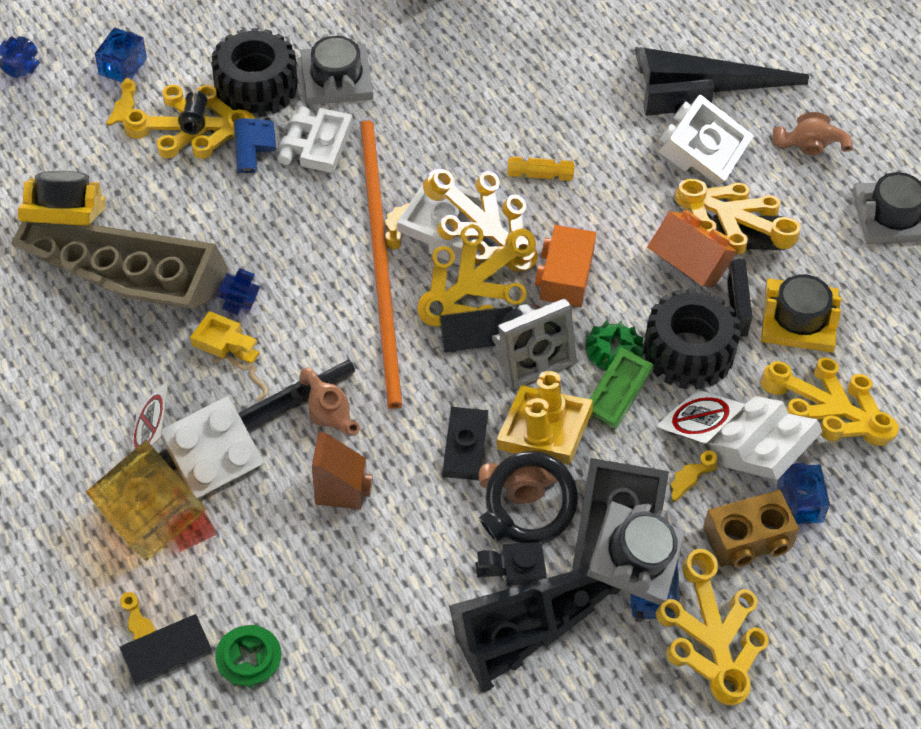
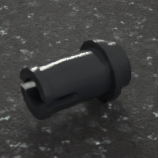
(192, 118)

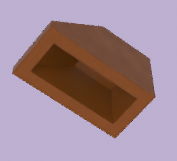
(339, 474)

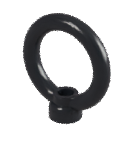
(497, 520)

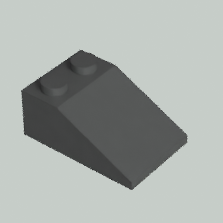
(617, 483)

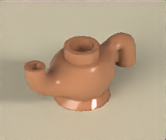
(812, 131)
(328, 404)
(523, 485)

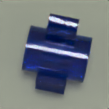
(18, 56)
(238, 291)

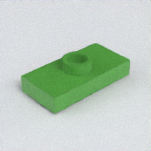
(619, 387)

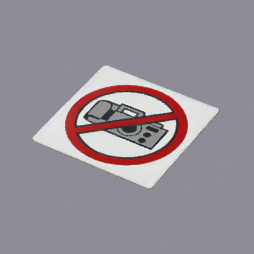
(701, 416)
(150, 418)

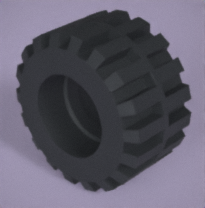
(250, 90)
(689, 361)

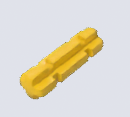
(540, 168)

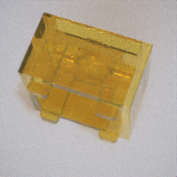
(145, 500)

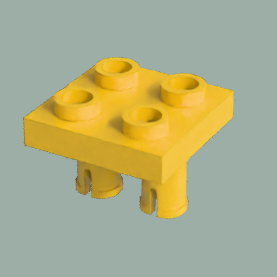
(545, 420)

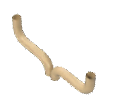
(251, 374)

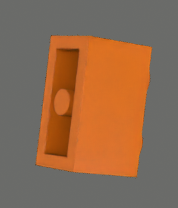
(692, 248)
(567, 265)

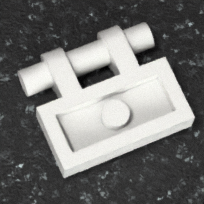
(324, 143)

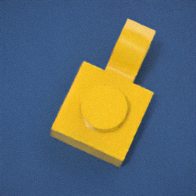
(220, 335)

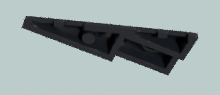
(672, 67)
(515, 622)

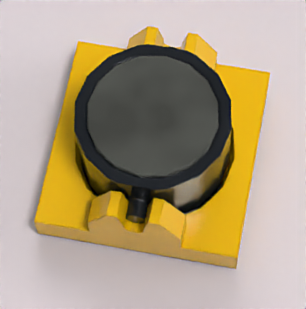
(61, 199)
(798, 311)

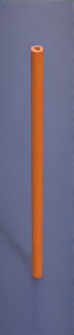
(381, 269)

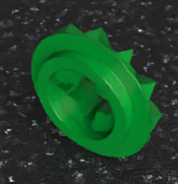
(598, 343)
(252, 639)

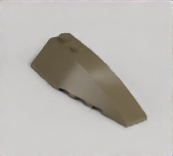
(129, 261)

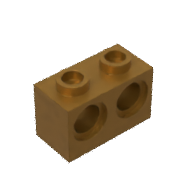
(747, 522)

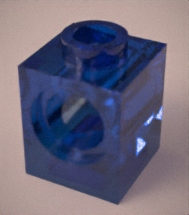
(120, 55)
(810, 479)

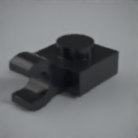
(518, 563)

